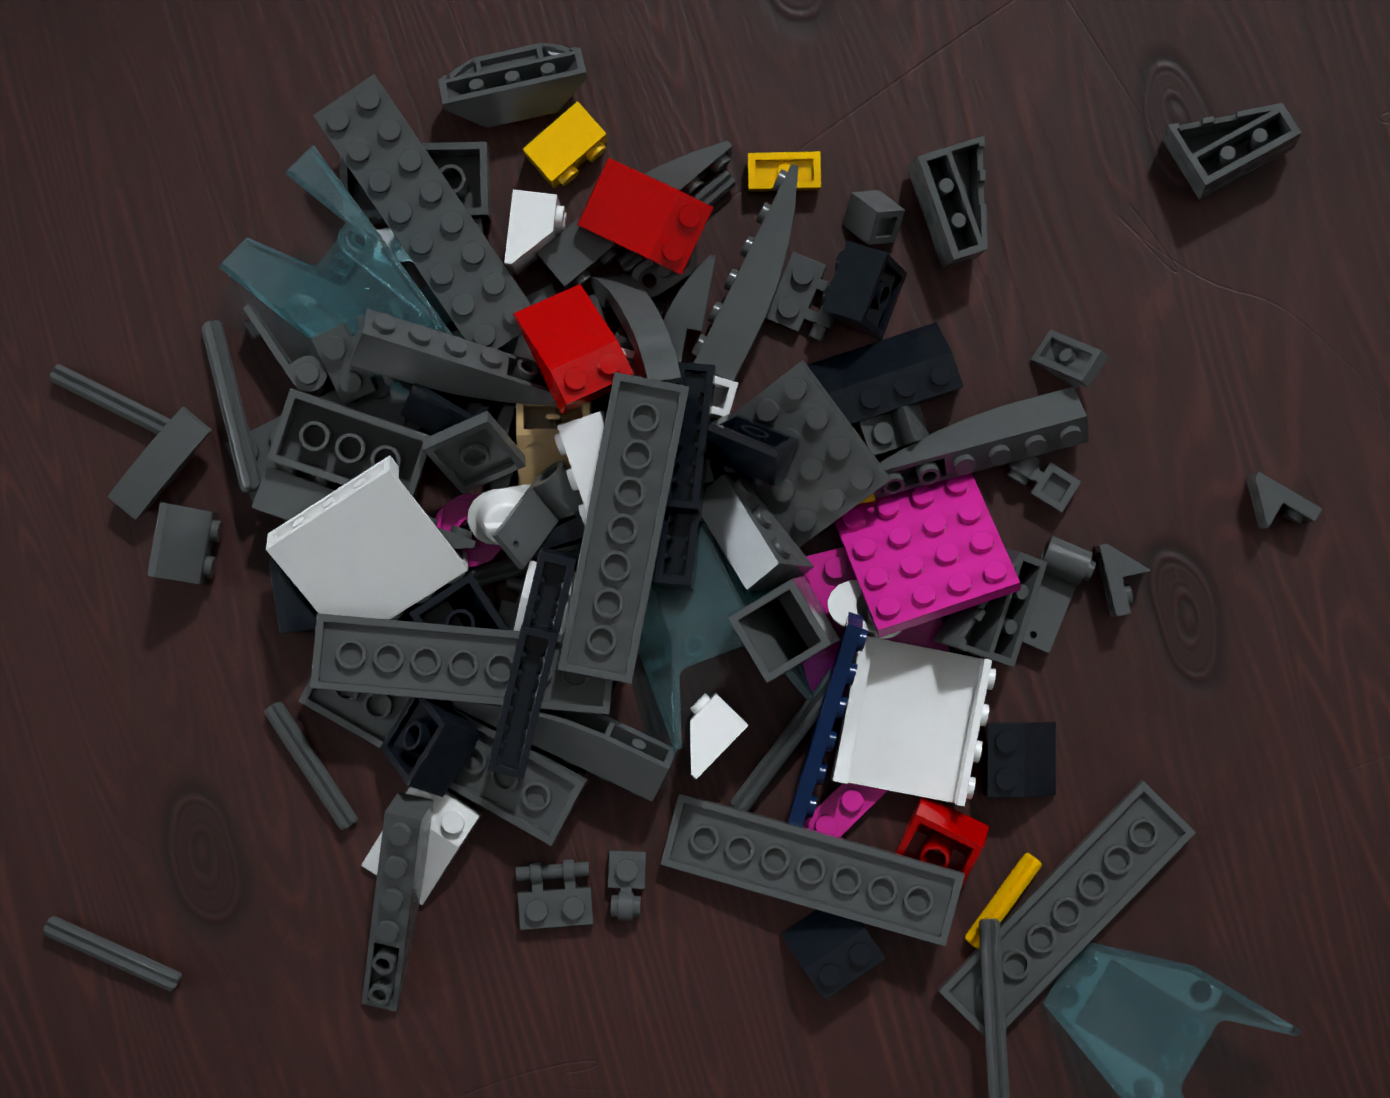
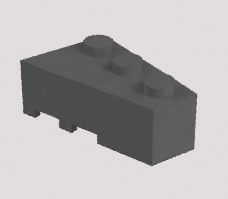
(1230, 146)
(952, 199)
(751, 535)
(999, 625)

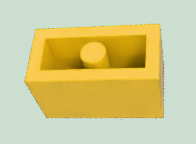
(566, 146)

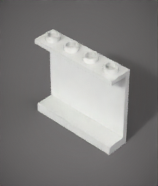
(366, 549)
(913, 721)

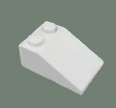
(449, 828)

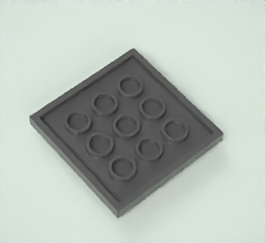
(831, 461)

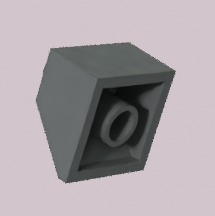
(184, 544)

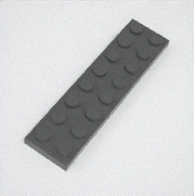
(424, 213)
(623, 527)
(437, 663)
(534, 804)
(813, 869)
(1074, 903)

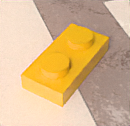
(765, 168)

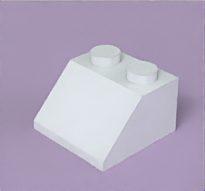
(532, 224)
(712, 731)

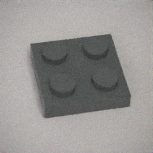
(474, 452)

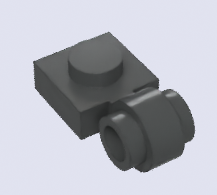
(1052, 485)
(626, 872)

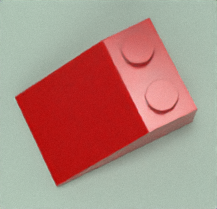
(645, 216)
(572, 347)
(943, 837)

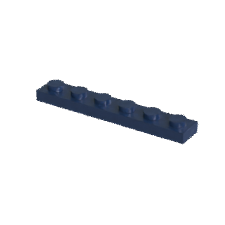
(832, 707)

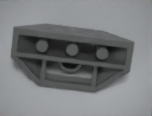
(513, 84)

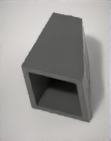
(784, 628)

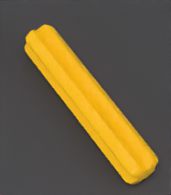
(1006, 895)

